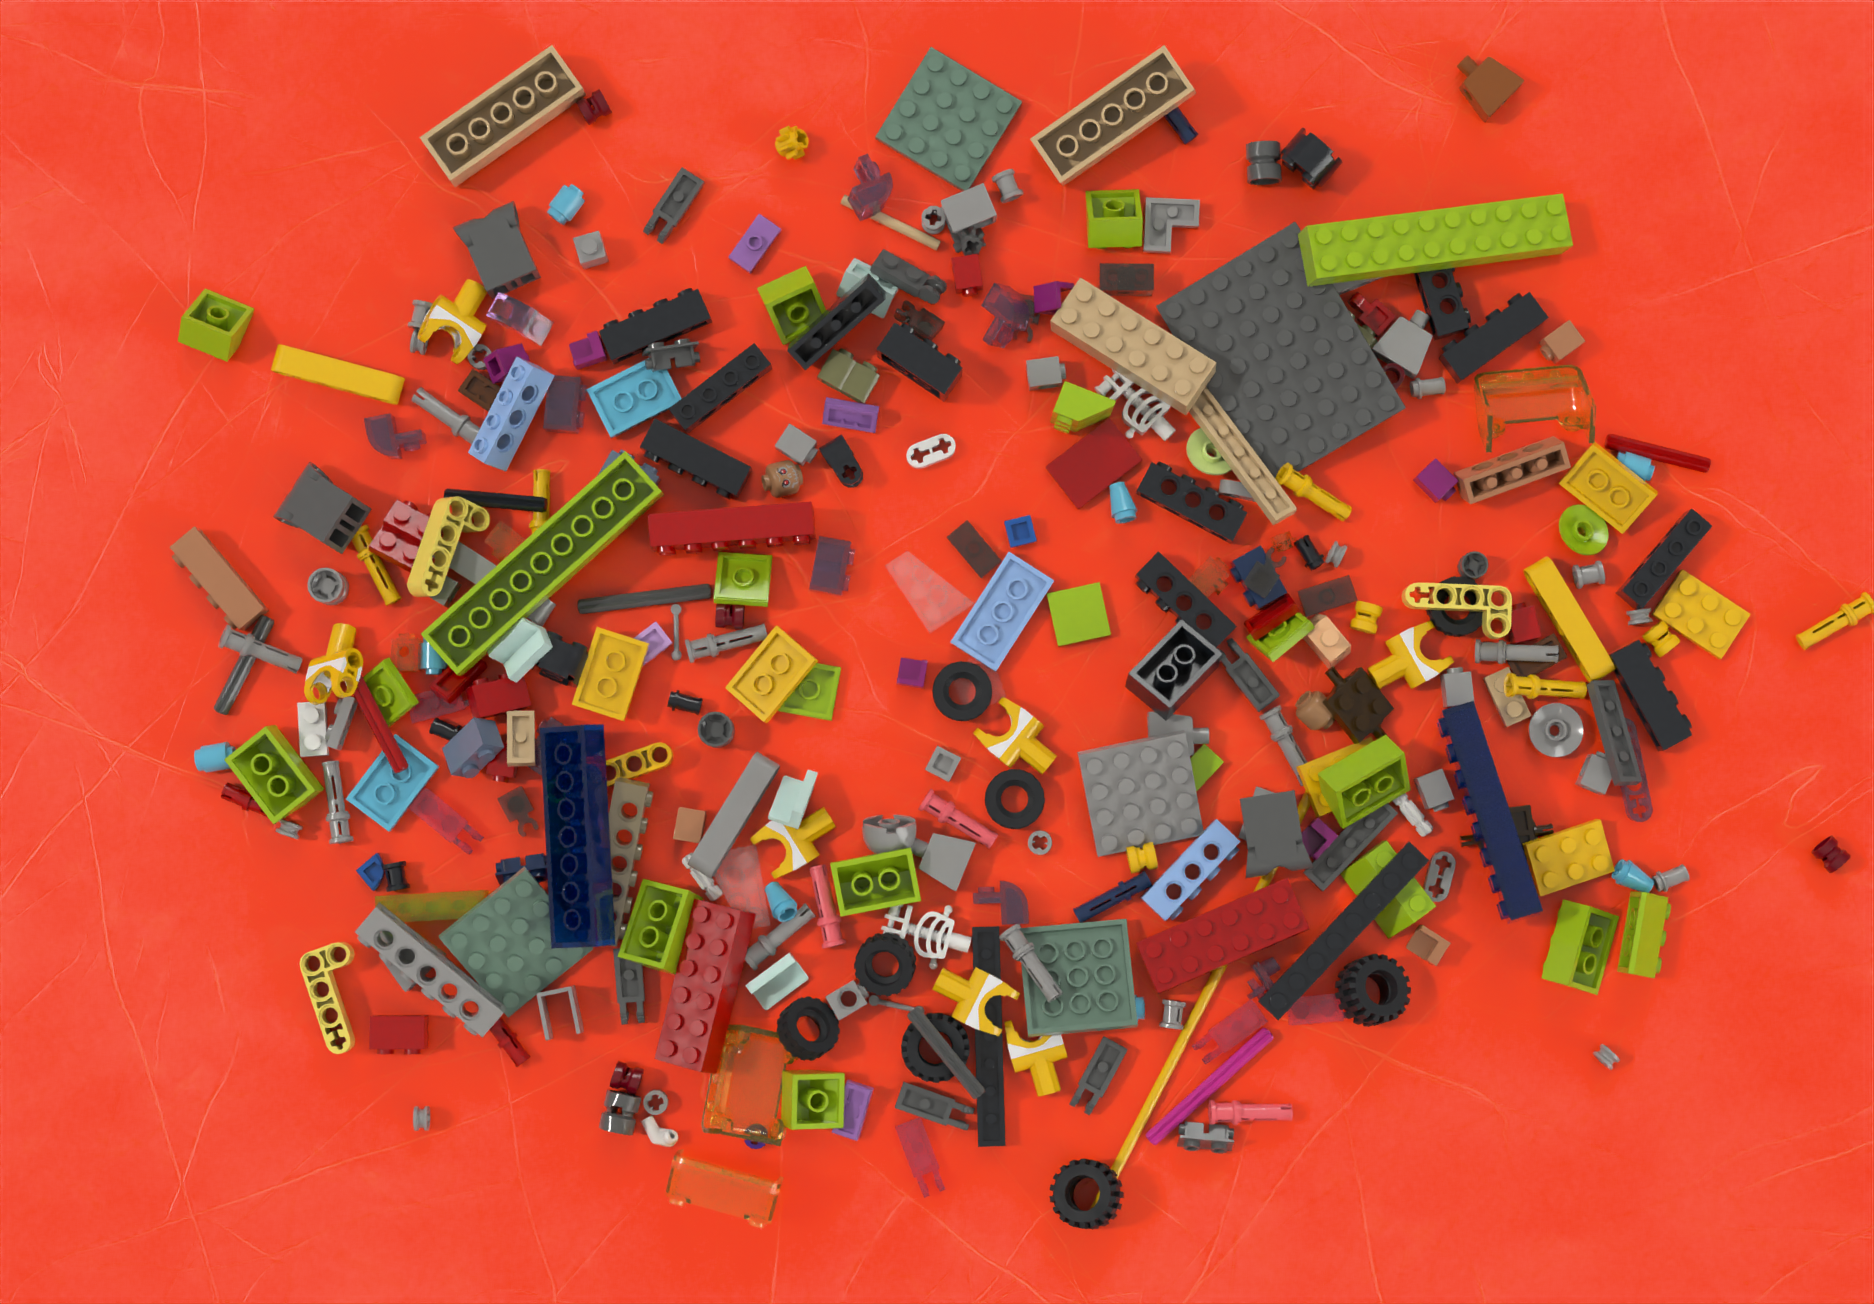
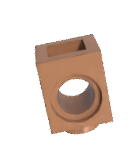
(1561, 342)

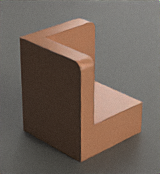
(689, 825)
(1427, 945)

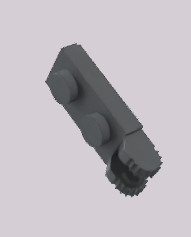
(674, 203)
(908, 277)
(1249, 678)
(629, 987)
(1099, 1072)
(931, 1105)

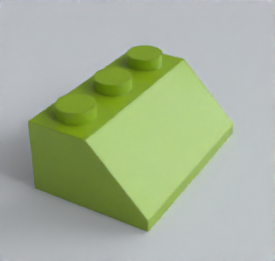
(1079, 408)
(274, 773)
(1365, 781)
(875, 881)
(1406, 906)
(657, 926)
(1643, 934)
(1580, 947)

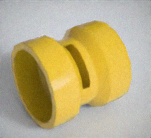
(1364, 623)
(1665, 643)
(1139, 858)

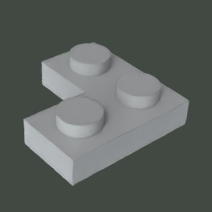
(1162, 215)

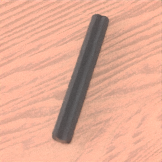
(242, 668)
(946, 1053)

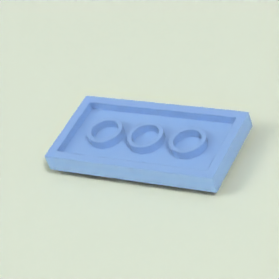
(1002, 611)

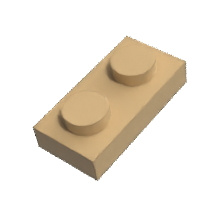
(1509, 708)
(521, 738)

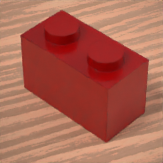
(497, 697)
(398, 1032)

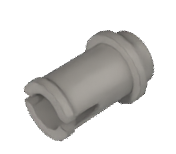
(1427, 387)
(1669, 878)

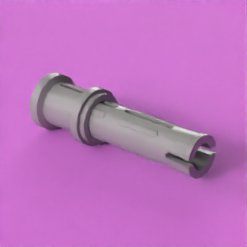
(459, 425)
(247, 645)
(712, 648)
(1502, 651)
(1283, 735)
(331, 769)
(767, 944)
(1024, 952)

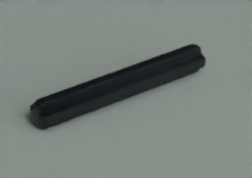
(500, 500)

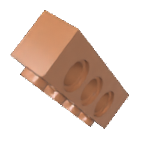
(1512, 470)

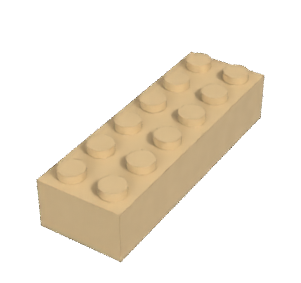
(1113, 115)
(503, 116)
(1133, 346)

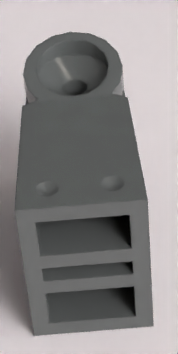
(499, 250)
(322, 509)
(1273, 834)

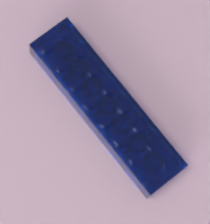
(1490, 813)
(577, 836)

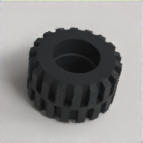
(1391, 985)
(913, 1058)
(1064, 1194)

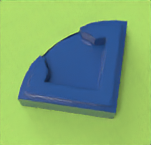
(372, 871)

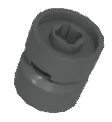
(1263, 160)
(716, 729)
(618, 1122)

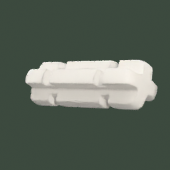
(1413, 815)
(712, 891)

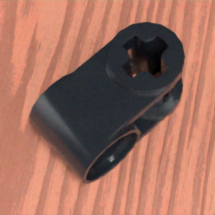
(841, 458)

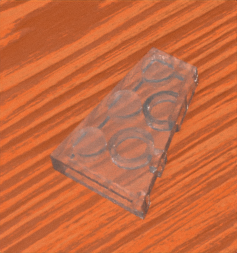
(927, 592)
(743, 883)

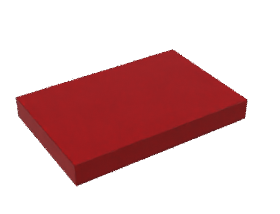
(1093, 463)

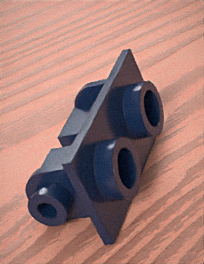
(535, 864)

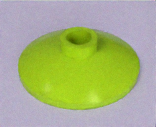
(1589, 524)

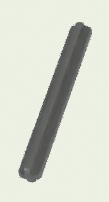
(644, 598)

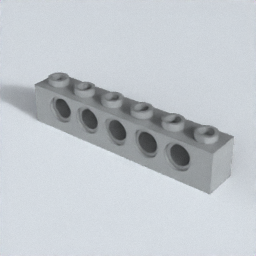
(426, 955)

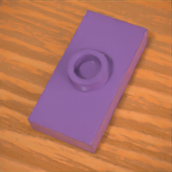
(754, 243)
(850, 415)
(856, 1103)

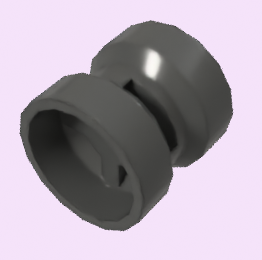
(1475, 562)

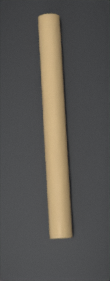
(900, 227)

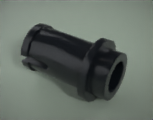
(1309, 553)
(684, 702)
(444, 729)

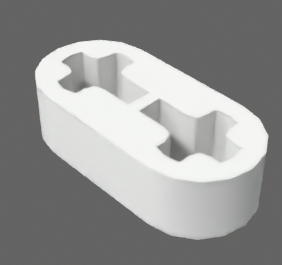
(933, 457)

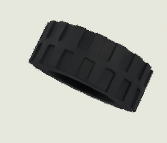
(1451, 626)
(976, 676)
(1019, 778)
(885, 943)
(794, 1041)

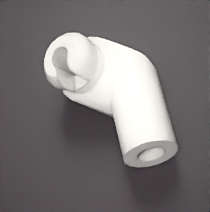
(659, 1135)

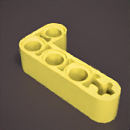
(428, 577)
(1457, 602)
(333, 999)

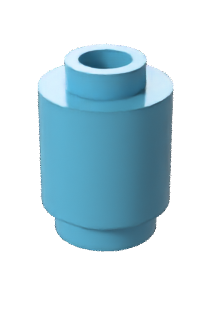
(566, 204)
(1638, 464)
(431, 660)
(211, 757)

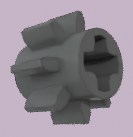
(969, 241)

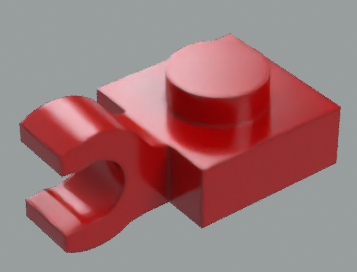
(1373, 315)

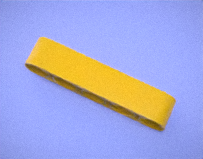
(337, 374)
(1569, 619)
(649, 764)

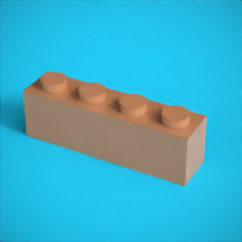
(218, 578)

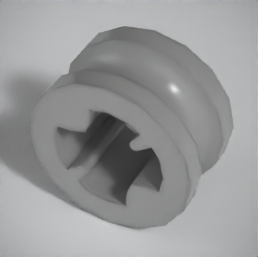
(416, 344)
(480, 348)
(1336, 554)
(1639, 616)
(289, 829)
(1039, 851)
(1606, 1056)
(662, 1107)
(421, 1118)

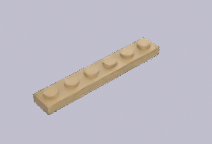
(1241, 458)

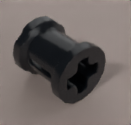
(395, 876)

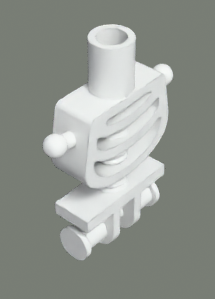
(1156, 421)
(950, 939)

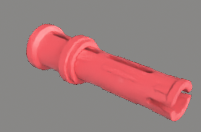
(947, 813)
(828, 919)
(1237, 1112)

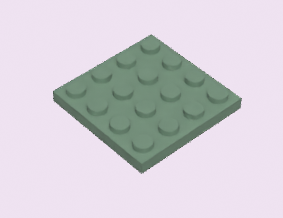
(948, 120)
(509, 942)
(1093, 972)

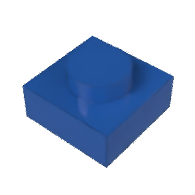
(1020, 531)

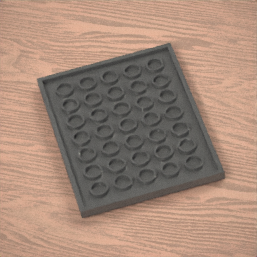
(1284, 354)

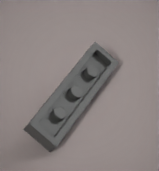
(1614, 732)
(1348, 846)

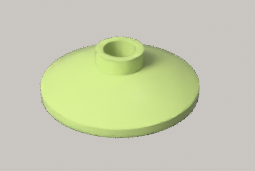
(1197, 449)

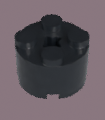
(1310, 158)
(563, 661)

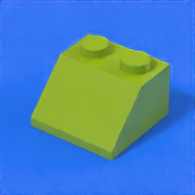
(1113, 218)
(792, 303)
(215, 324)
(812, 1099)

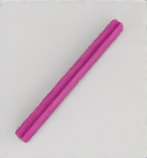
(1209, 1086)

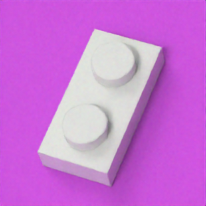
(312, 729)

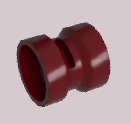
(599, 103)
(724, 618)
(1831, 854)
(632, 1081)

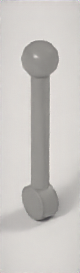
(676, 610)
(874, 1000)

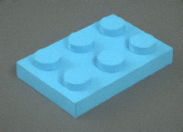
(633, 397)
(388, 794)

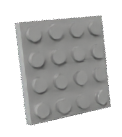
(1140, 792)

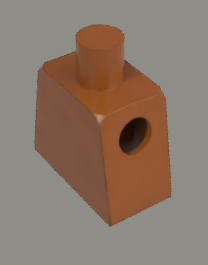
(1487, 85)

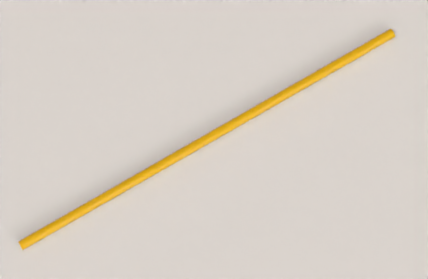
(1183, 1039)

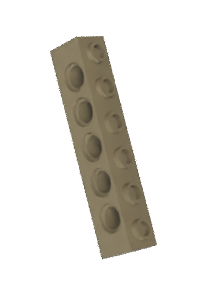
(626, 792)

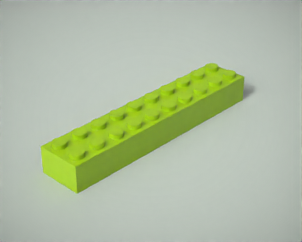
(1435, 239)
(542, 563)

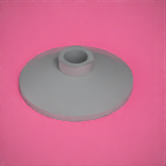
(1569, 727)

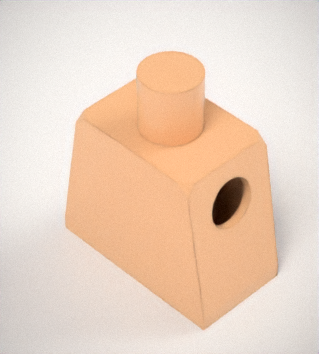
(1327, 641)

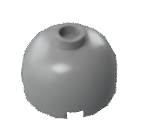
(889, 834)

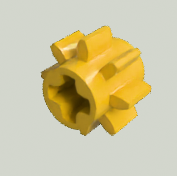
(791, 142)

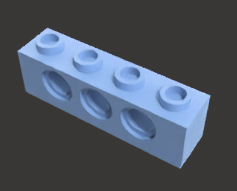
(511, 414)
(1156, 895)

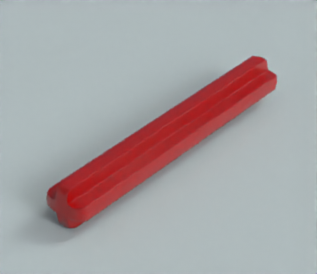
(1658, 453)
(379, 727)

